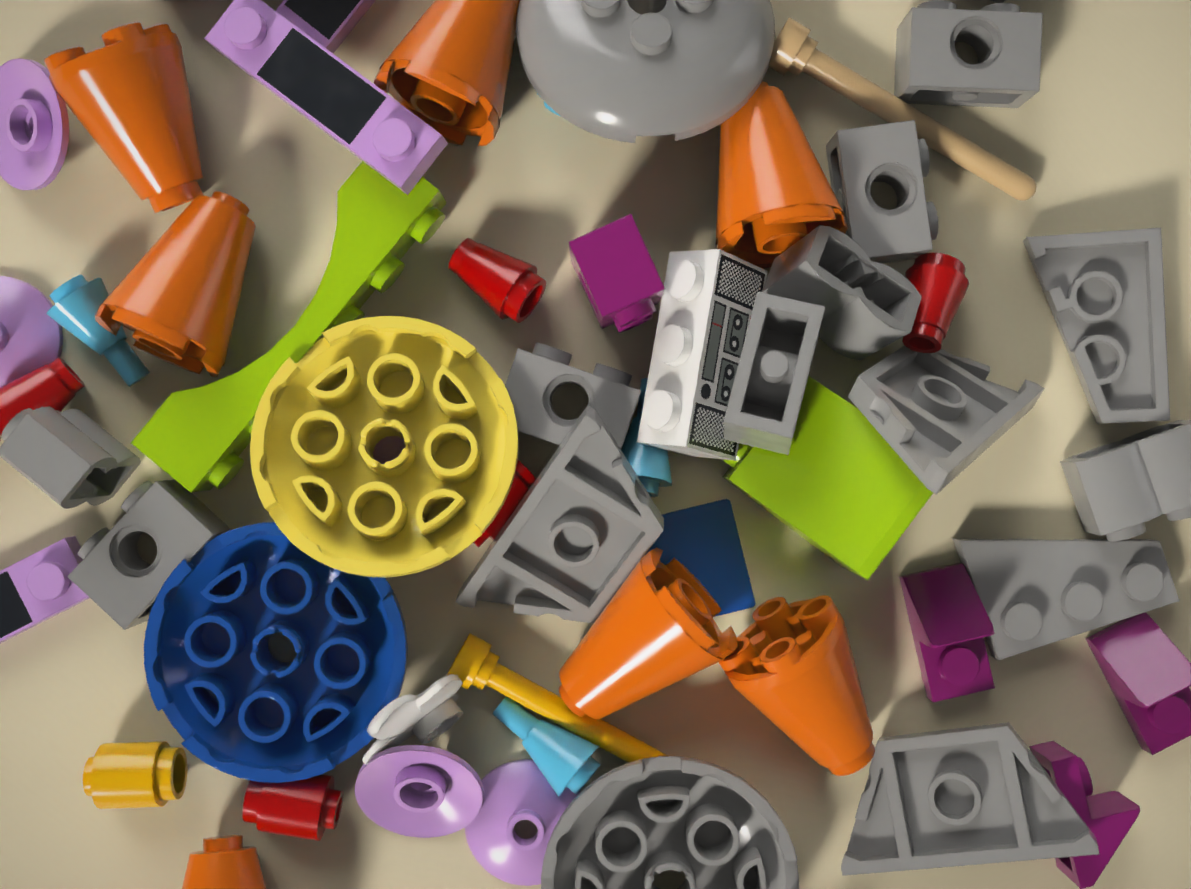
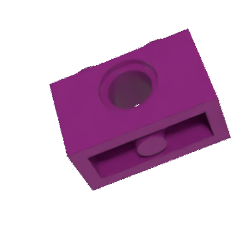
(617, 274)

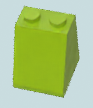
(837, 484)

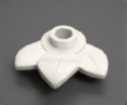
(423, 715)

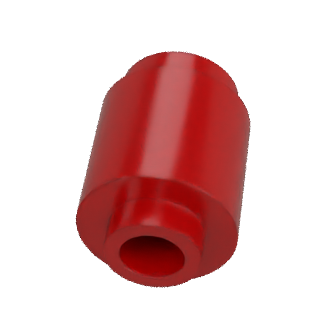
(294, 807)

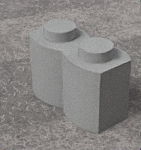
(862, 299)
(67, 455)
(1133, 481)

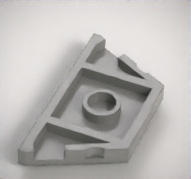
(938, 410)
(571, 532)
(960, 803)

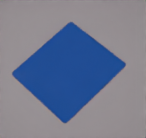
(711, 549)

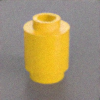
(135, 774)

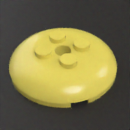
(347, 394)

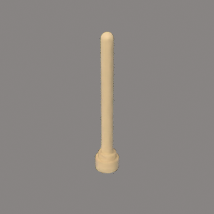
(798, 53)

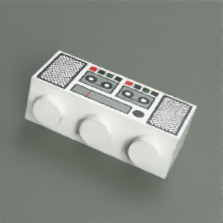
(698, 352)

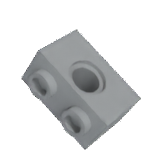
(1006, 50)
(891, 156)
(540, 373)
(772, 373)
(111, 564)

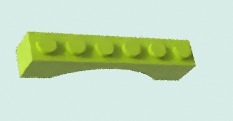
(207, 427)

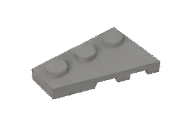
(1110, 316)
(1062, 587)

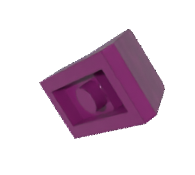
(948, 631)
(1147, 680)
(1106, 814)

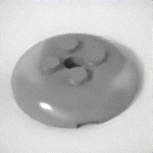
(645, 62)
(665, 818)

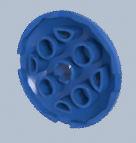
(227, 691)

